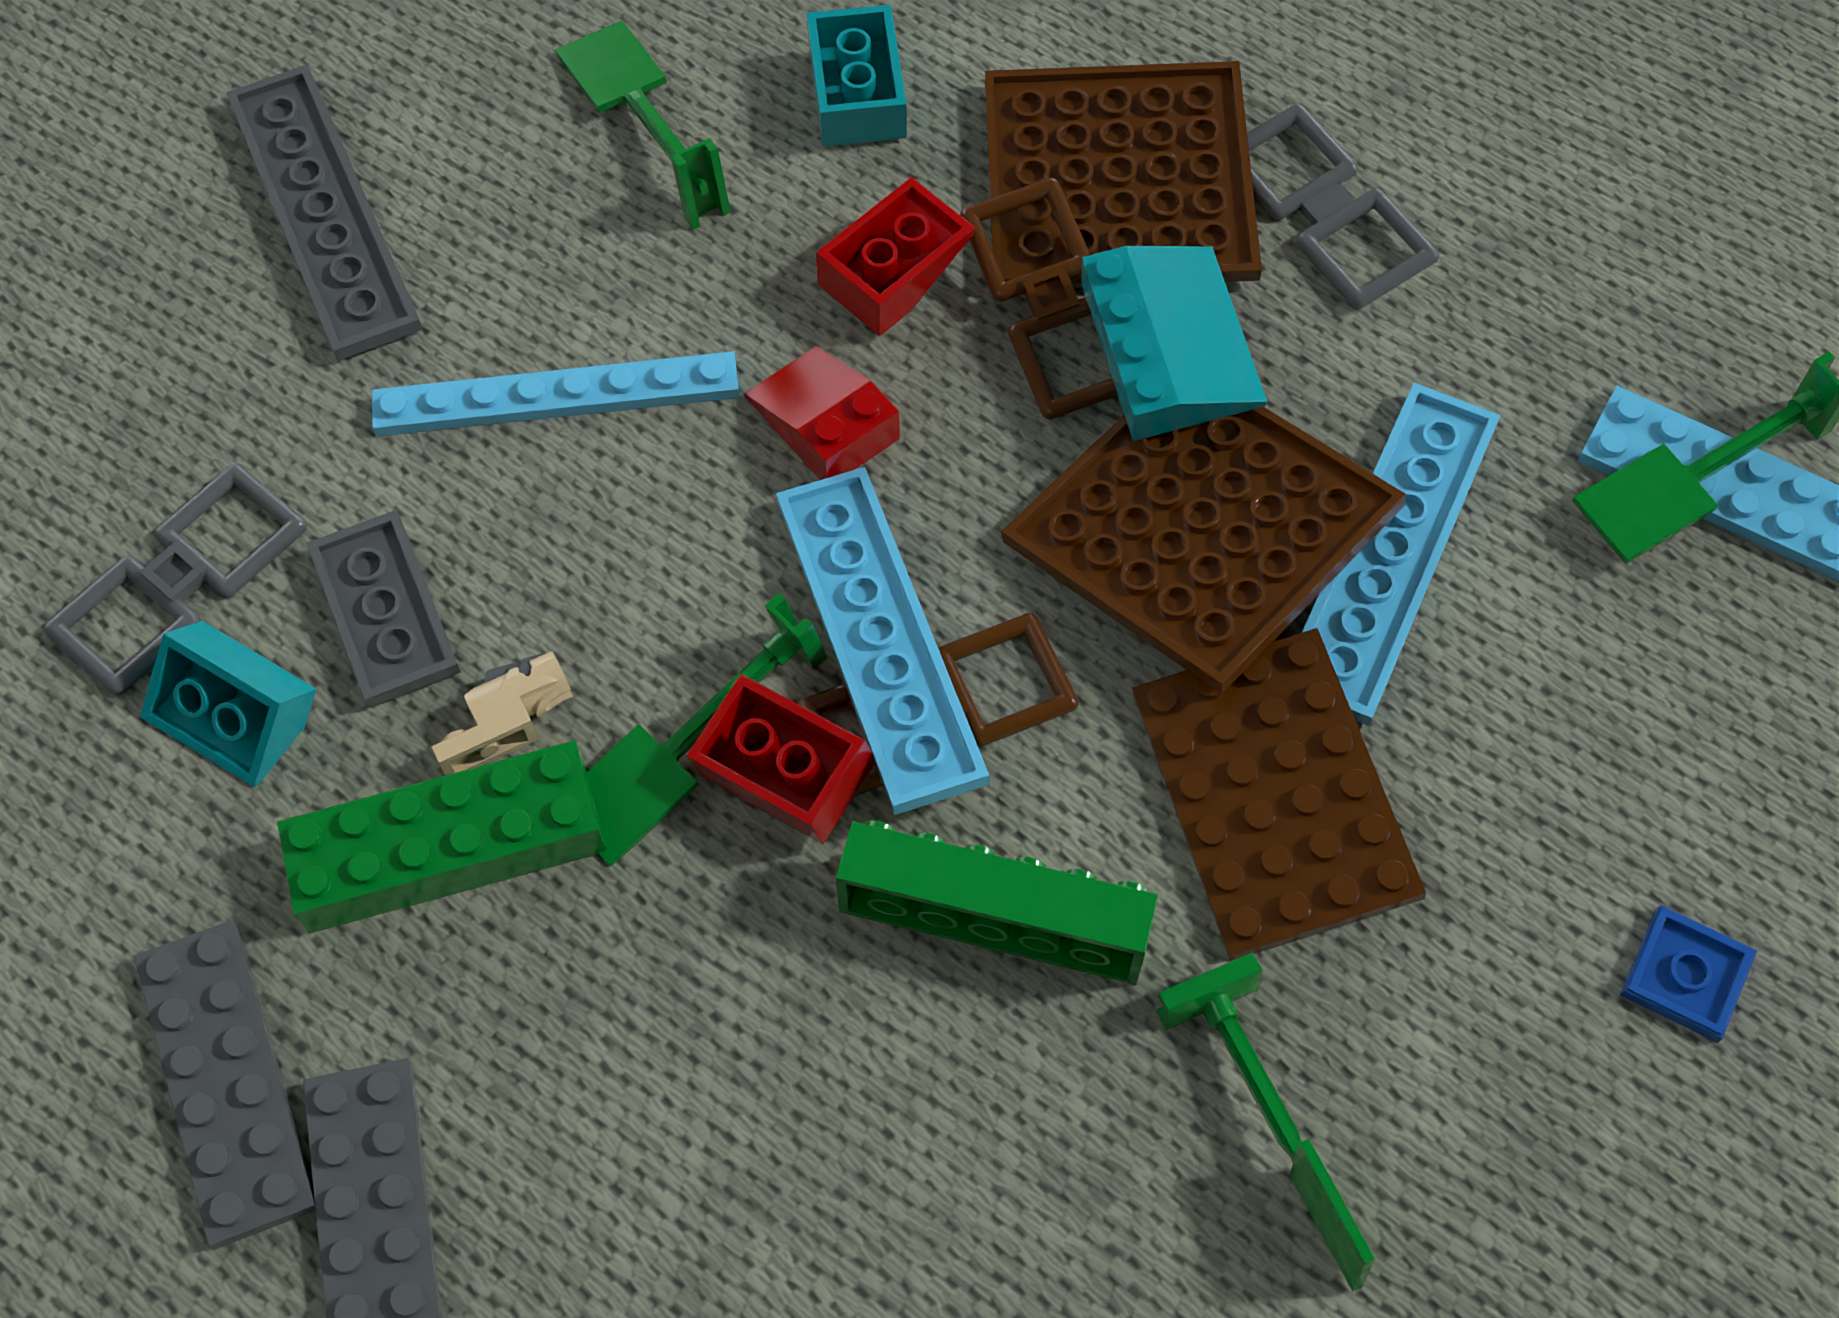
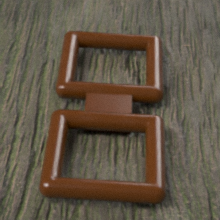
(1046, 291)
(984, 734)

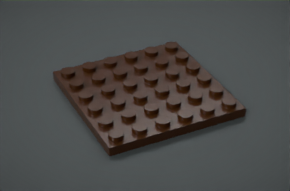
(1137, 154)
(1205, 533)

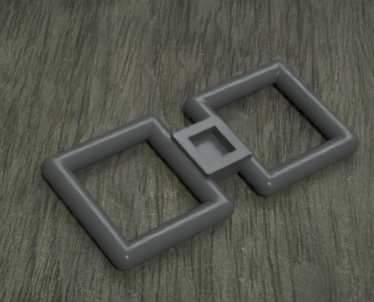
(1331, 208)
(175, 576)

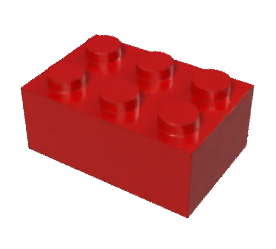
(782, 758)

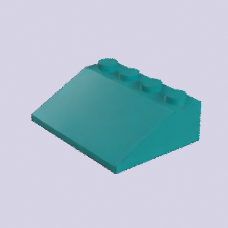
(1170, 337)

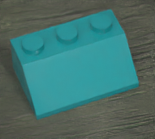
(225, 701)

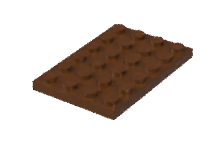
(1278, 798)

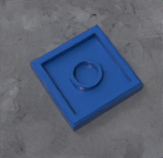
(1688, 973)

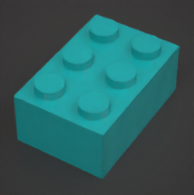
(857, 75)

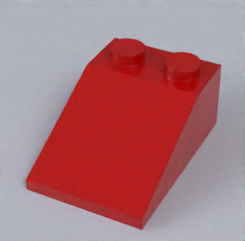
(892, 255)
(827, 413)

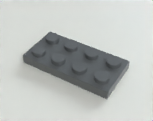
(383, 608)

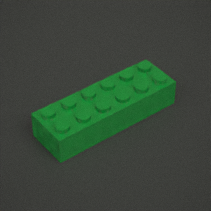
(440, 837)
(995, 901)

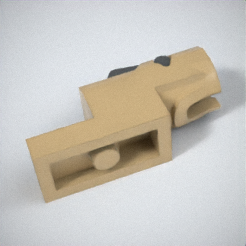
(504, 711)

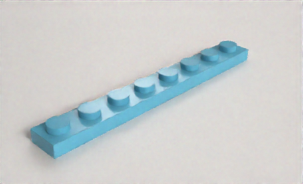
(554, 393)

